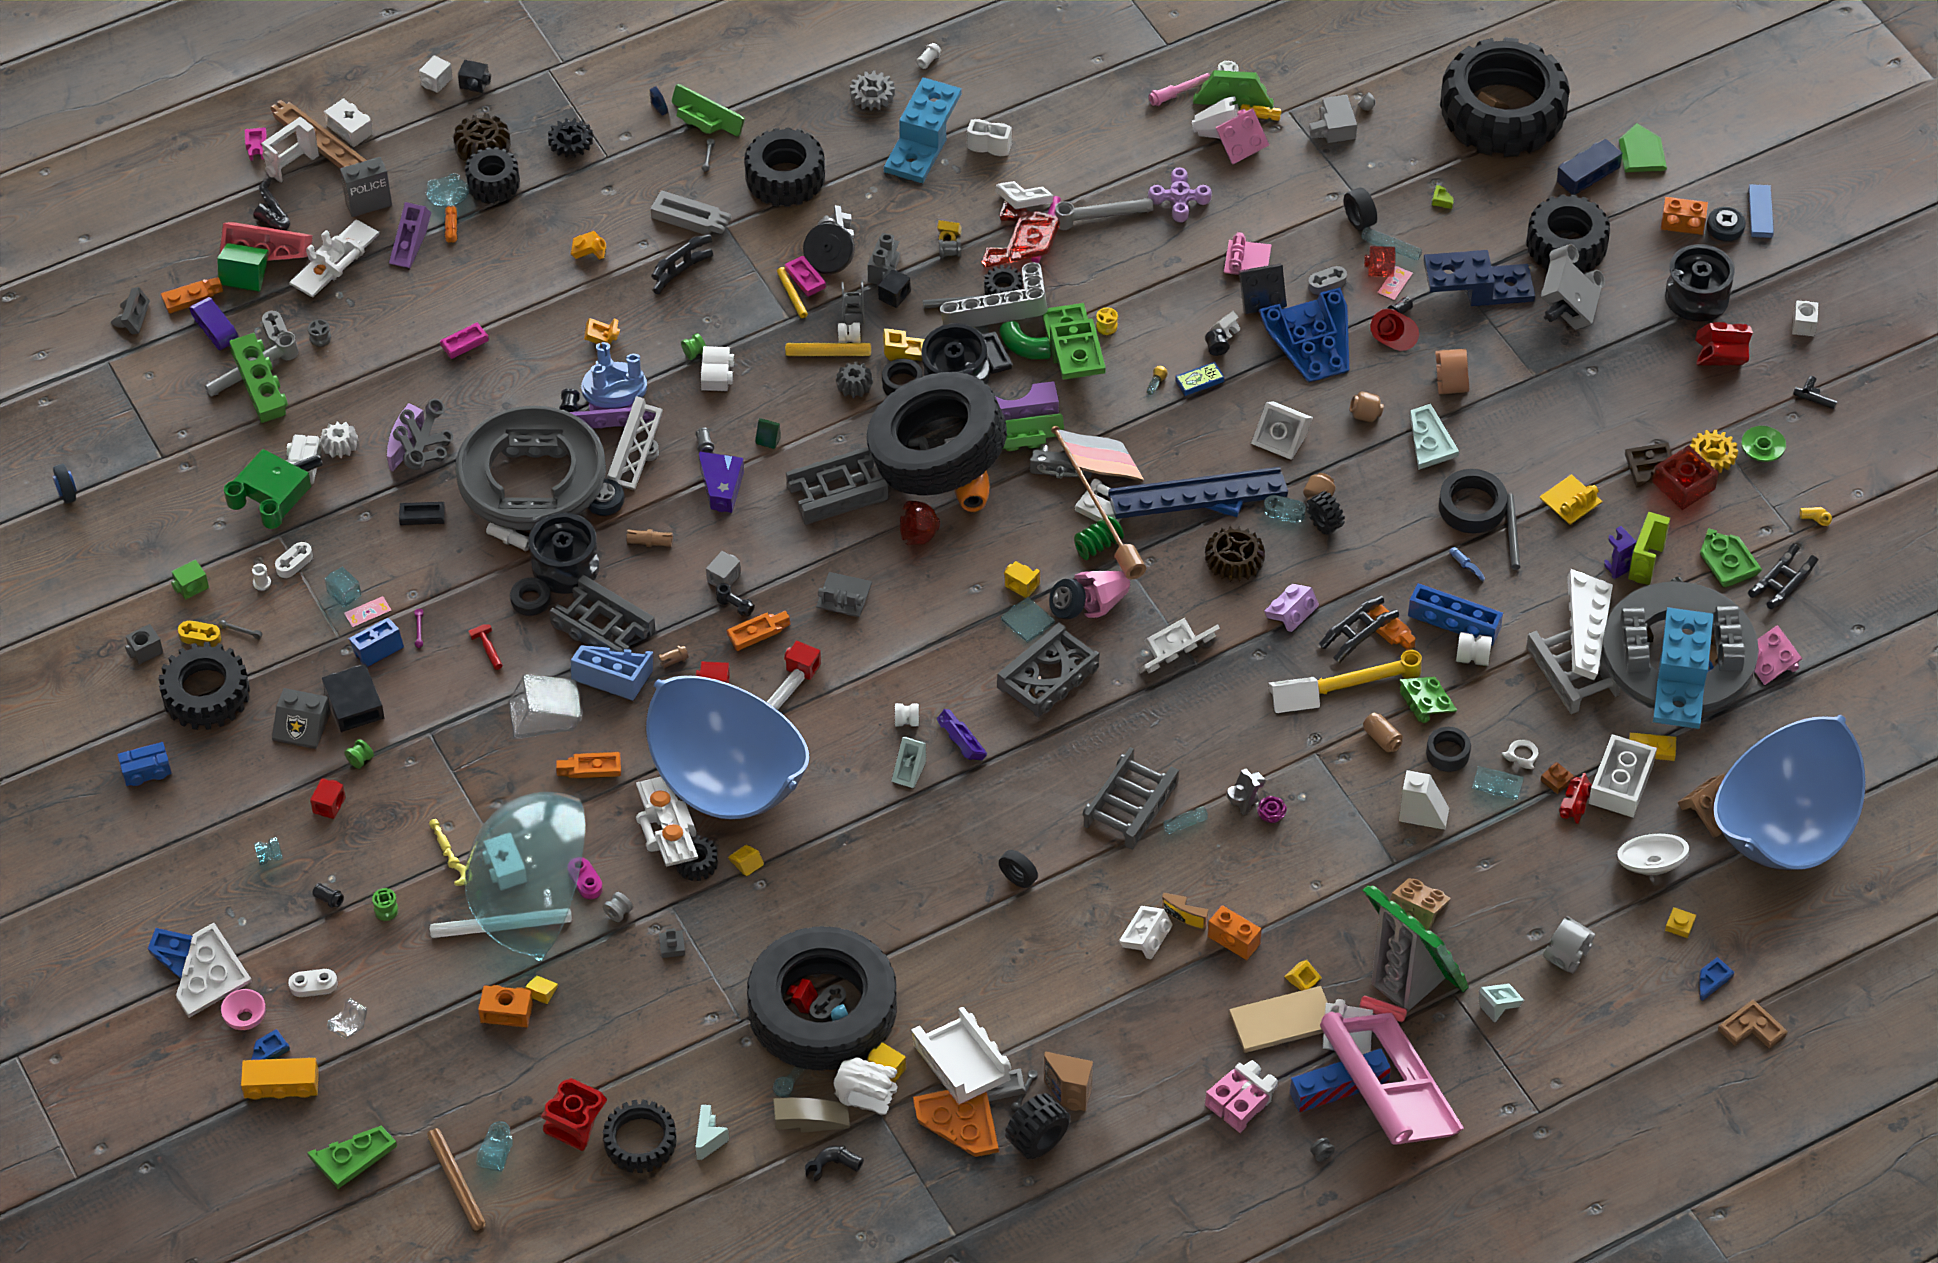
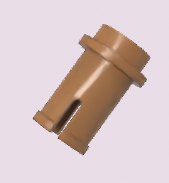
(673, 656)

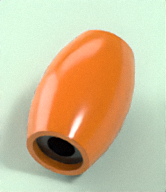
(975, 494)

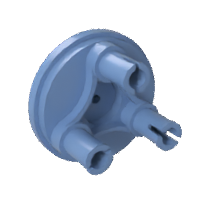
(613, 383)

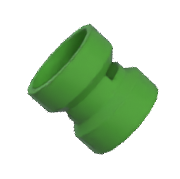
(385, 904)

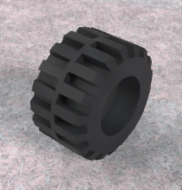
(504, 179)
(1037, 1126)

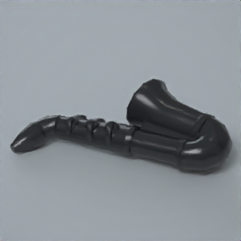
(273, 217)

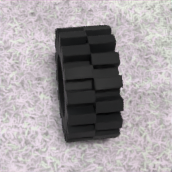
(1002, 275)
(1325, 512)
(704, 867)

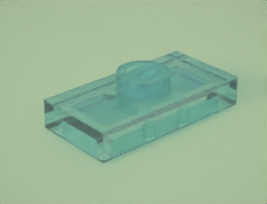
(1497, 783)

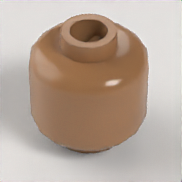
(1366, 406)
(1317, 484)

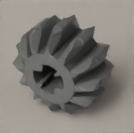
(854, 380)

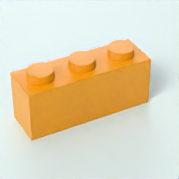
(279, 1078)

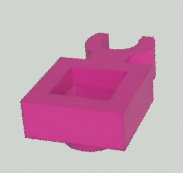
(253, 141)

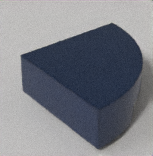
(658, 101)

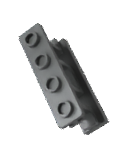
(841, 499)
(610, 606)

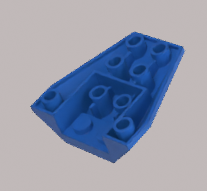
(1312, 334)

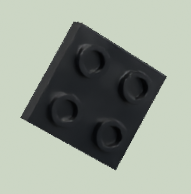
(1262, 287)

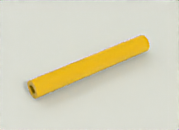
(792, 292)

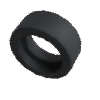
(1360, 208)
(899, 366)
(1452, 735)

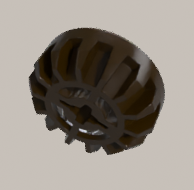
(484, 134)

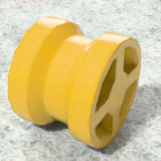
(1107, 321)

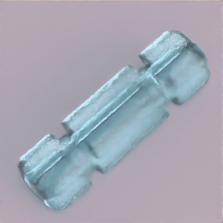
(1185, 820)

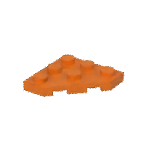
(963, 1124)

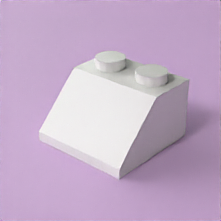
(1281, 429)

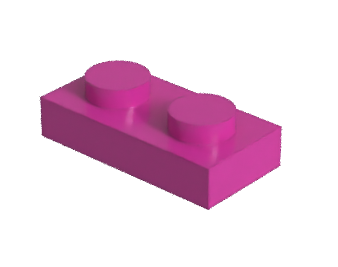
(805, 276)

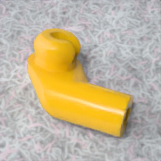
(1818, 514)

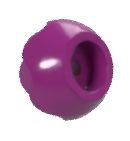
(1271, 803)

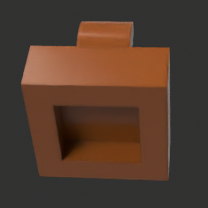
(1557, 777)

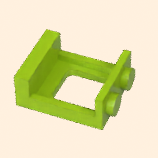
(1651, 537)

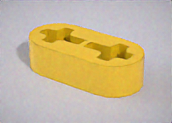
(199, 633)

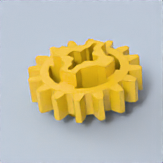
(1714, 449)

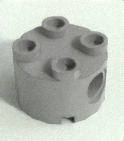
(1569, 944)

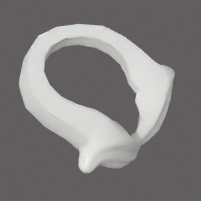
(1525, 763)

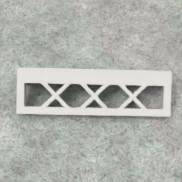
(628, 438)

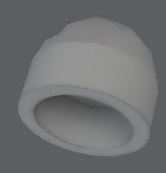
(1367, 102)

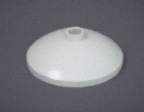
(1653, 853)

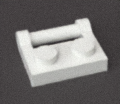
(1087, 506)

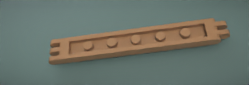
(327, 143)

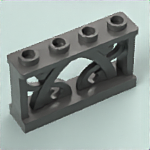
(1055, 688)

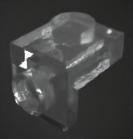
(349, 1020)

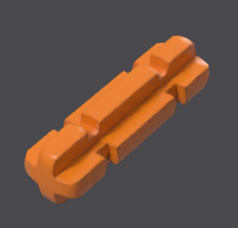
(451, 224)

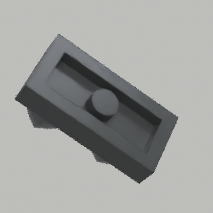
(134, 311)

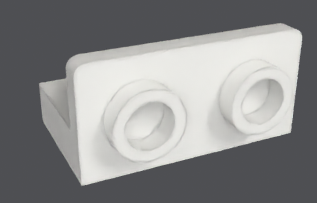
(1147, 930)

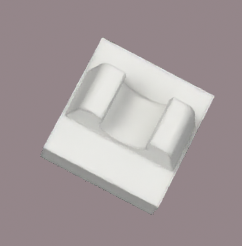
(1227, 323)

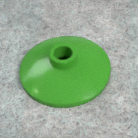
(1763, 443)

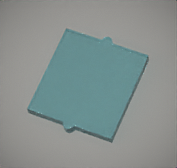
(1027, 619)

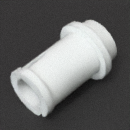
(932, 51)
(261, 580)

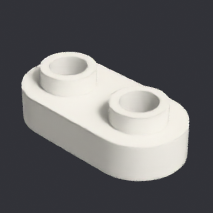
(312, 983)

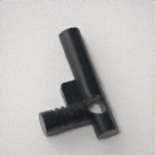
(1812, 394)

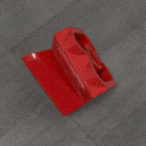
(1724, 344)
(573, 1113)

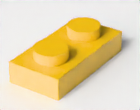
(1665, 744)

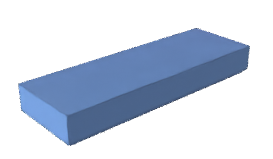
(1760, 211)

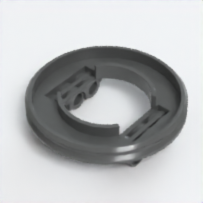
(532, 433)
(1628, 652)

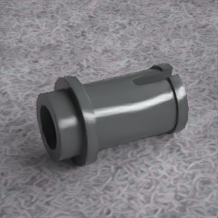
(704, 440)

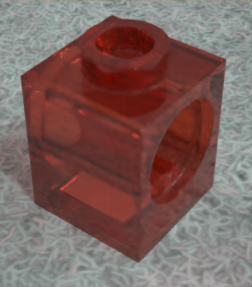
(1380, 261)

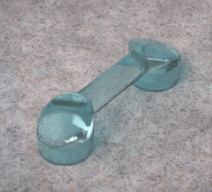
(784, 1085)

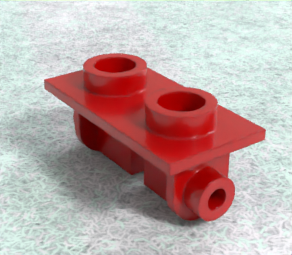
(1580, 791)

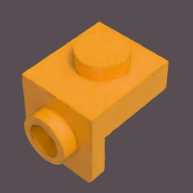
(588, 244)
(600, 332)

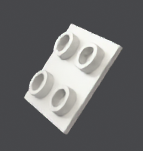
(1362, 1038)

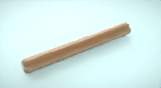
(456, 1179)

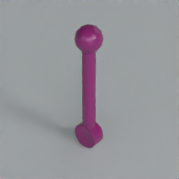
(418, 614)

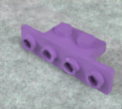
(609, 417)

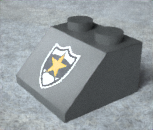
(300, 718)

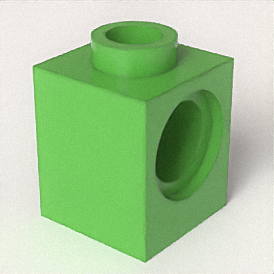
(189, 579)

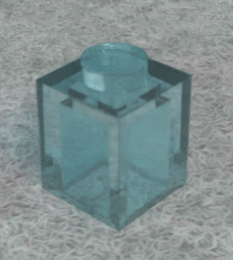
(342, 586)

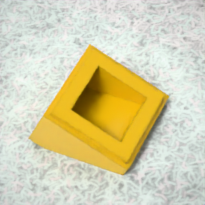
(746, 859)
(1303, 976)
(541, 989)

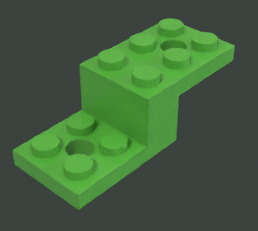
(1073, 341)

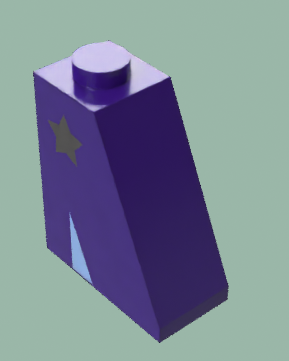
(721, 479)

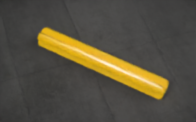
(828, 349)

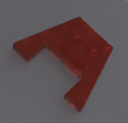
(1030, 239)

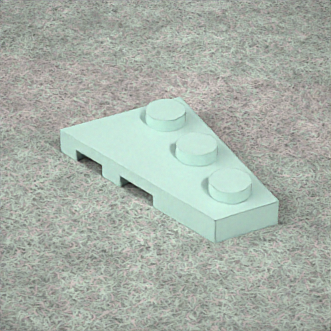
(1431, 438)

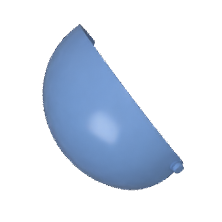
(723, 747)
(1794, 795)

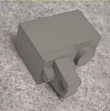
(1337, 121)

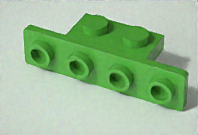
(705, 113)
(1031, 431)

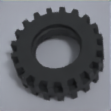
(210, 708)

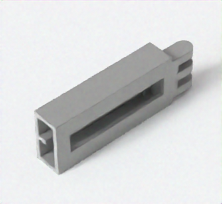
(685, 213)

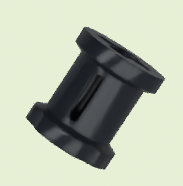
(569, 400)

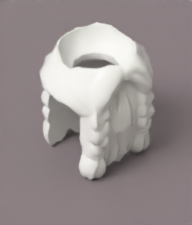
(865, 1085)

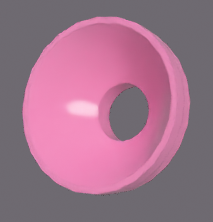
(243, 1001)

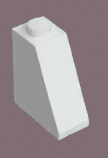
(1422, 802)

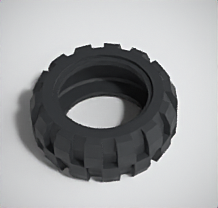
(1501, 129)

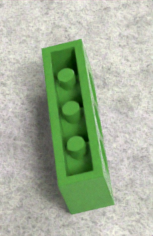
(266, 407)

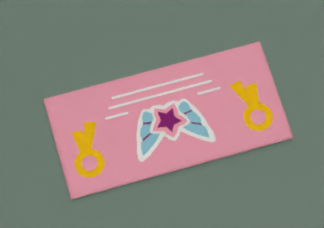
(1395, 284)
(367, 611)

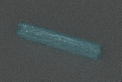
(1384, 240)

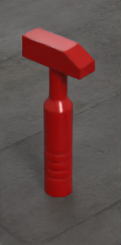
(480, 631)

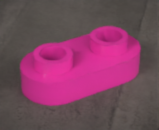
(588, 875)

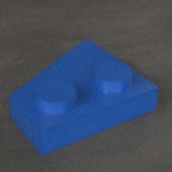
(170, 949)

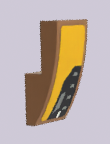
(1176, 908)

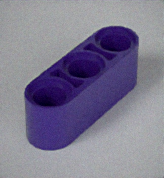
(213, 323)

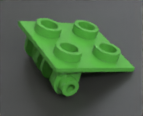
(1425, 697)

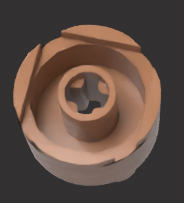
(1452, 371)

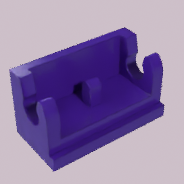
(1622, 553)

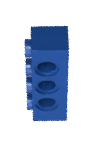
(1454, 613)

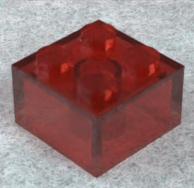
(1685, 477)

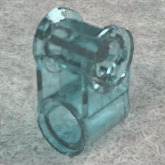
(495, 1147)

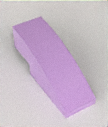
(395, 449)

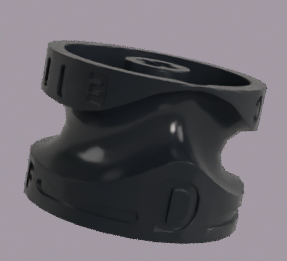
(1699, 282)
(956, 349)
(563, 551)

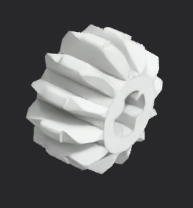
(339, 439)

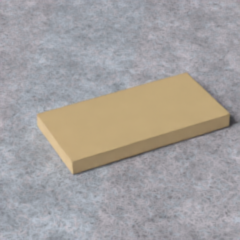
(1279, 1019)

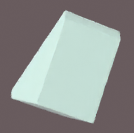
(909, 762)

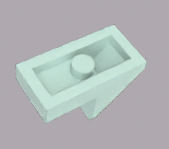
(1497, 998)
(708, 1136)

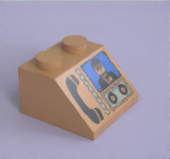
(1069, 1079)

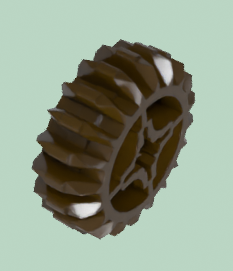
(1237, 548)

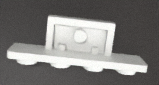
(1173, 640)

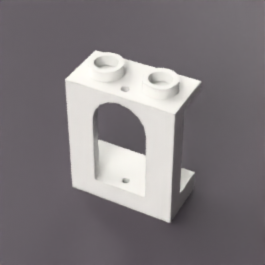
(306, 145)

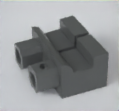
(883, 258)

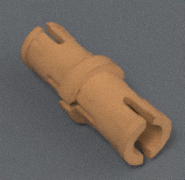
(649, 538)

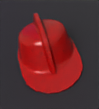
(1394, 329)

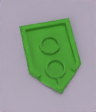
(1642, 150)
(1728, 558)

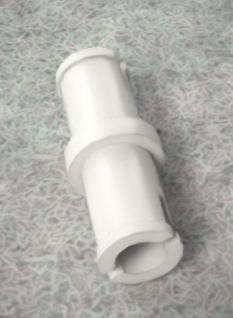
(508, 536)

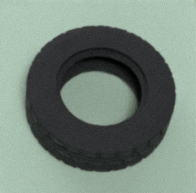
(948, 465)
(821, 952)

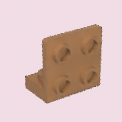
(1703, 800)
(1420, 901)

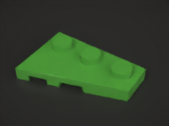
(350, 1158)

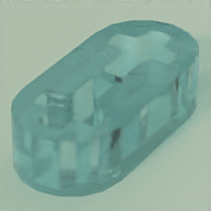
(1284, 509)

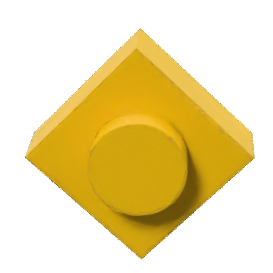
(1680, 922)

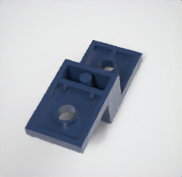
(1480, 279)

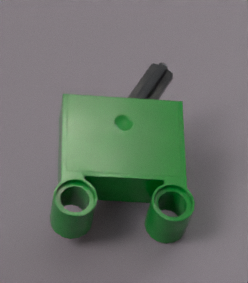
(272, 484)

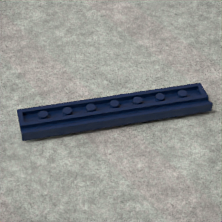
(1197, 492)

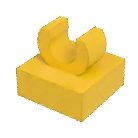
(949, 228)

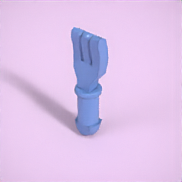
(1465, 562)

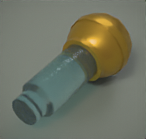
(1159, 374)

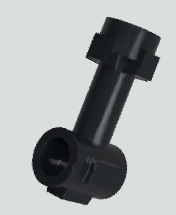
(725, 596)

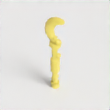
(445, 846)

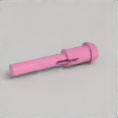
(1170, 92)

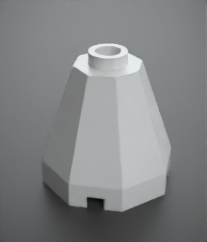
(1207, 120)

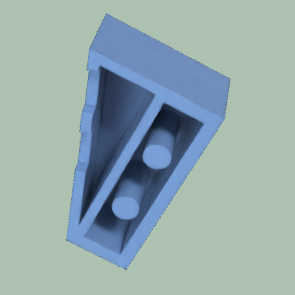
(612, 671)

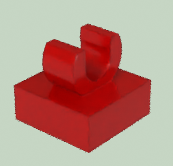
(803, 995)

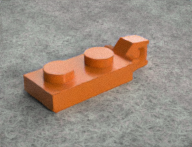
(190, 294)
(757, 629)
(1395, 631)
(590, 765)

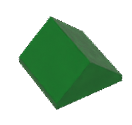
(242, 266)

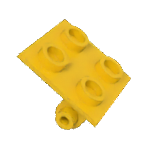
(1571, 499)

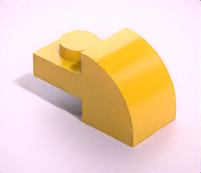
(901, 347)

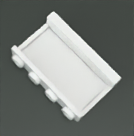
(963, 1057)

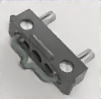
(1053, 464)

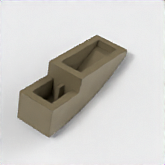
(810, 1114)

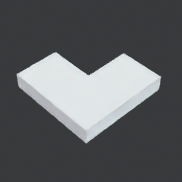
(1023, 198)

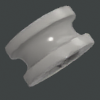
(652, 455)

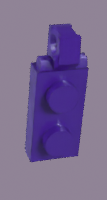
(961, 735)

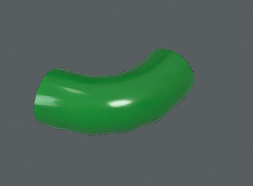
(1022, 344)

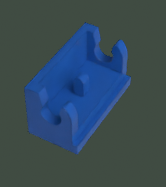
(376, 642)

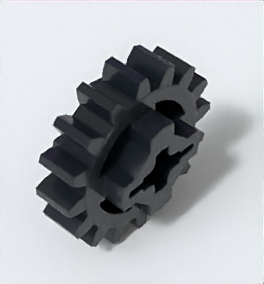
(570, 137)

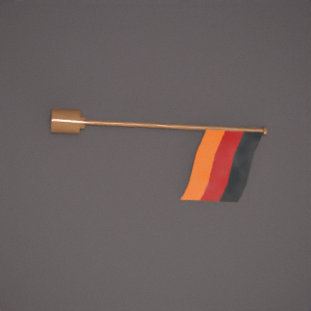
(1110, 458)

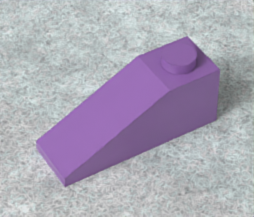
(410, 234)

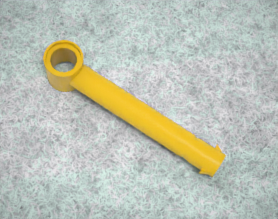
(1408, 667)

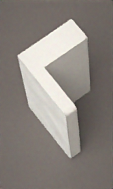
(1295, 694)

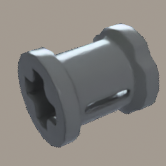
(950, 248)

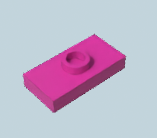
(464, 340)

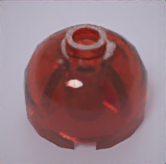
(919, 523)

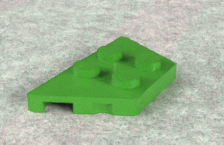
(1226, 84)

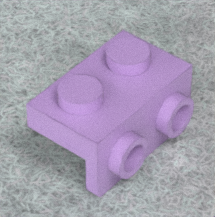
(1293, 606)

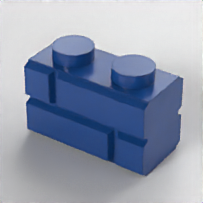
(144, 764)

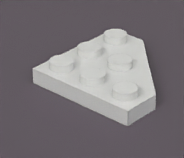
(209, 972)

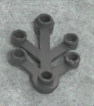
(433, 410)

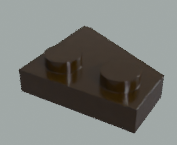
(1644, 459)

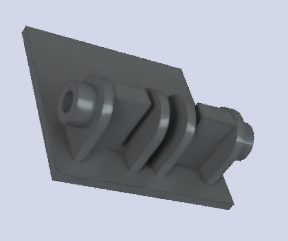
(843, 594)

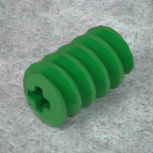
(1095, 537)

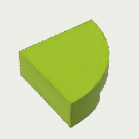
(1442, 198)

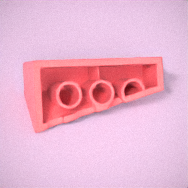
(279, 242)

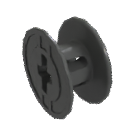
(853, 302)

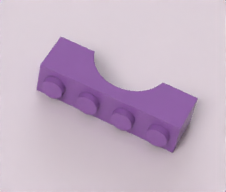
(1038, 402)

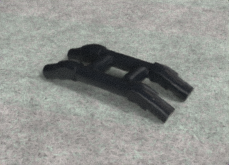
(688, 260)
(1781, 567)
(1354, 638)

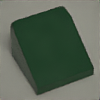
(768, 433)

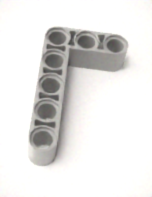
(1001, 306)

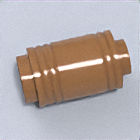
(1383, 732)

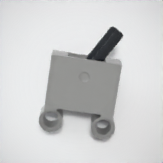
(1569, 290)

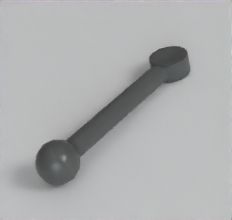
(710, 143)
(256, 634)
(1032, 1075)

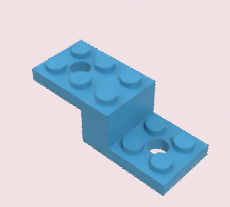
(922, 130)
(1683, 668)

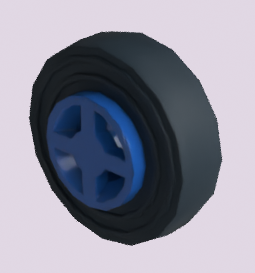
(64, 483)

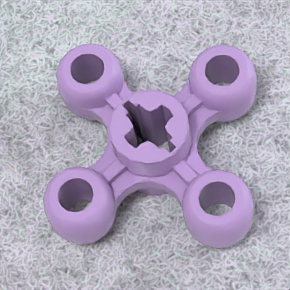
(1180, 194)

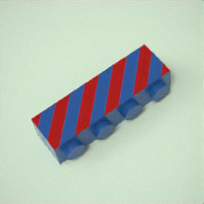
(1334, 1082)

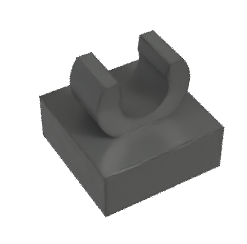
(671, 943)

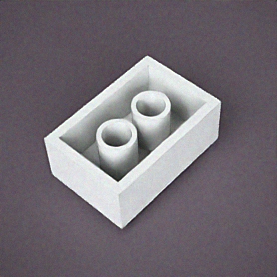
(1622, 775)

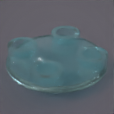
(447, 190)

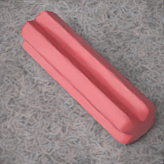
(1382, 1007)

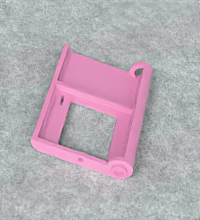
(1404, 1109)

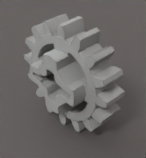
(872, 90)

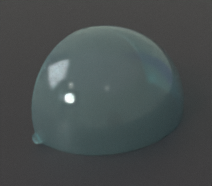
(526, 870)

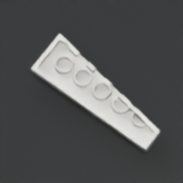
(1588, 620)

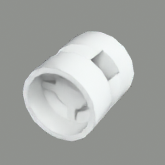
(1474, 649)

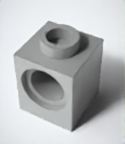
(723, 569)

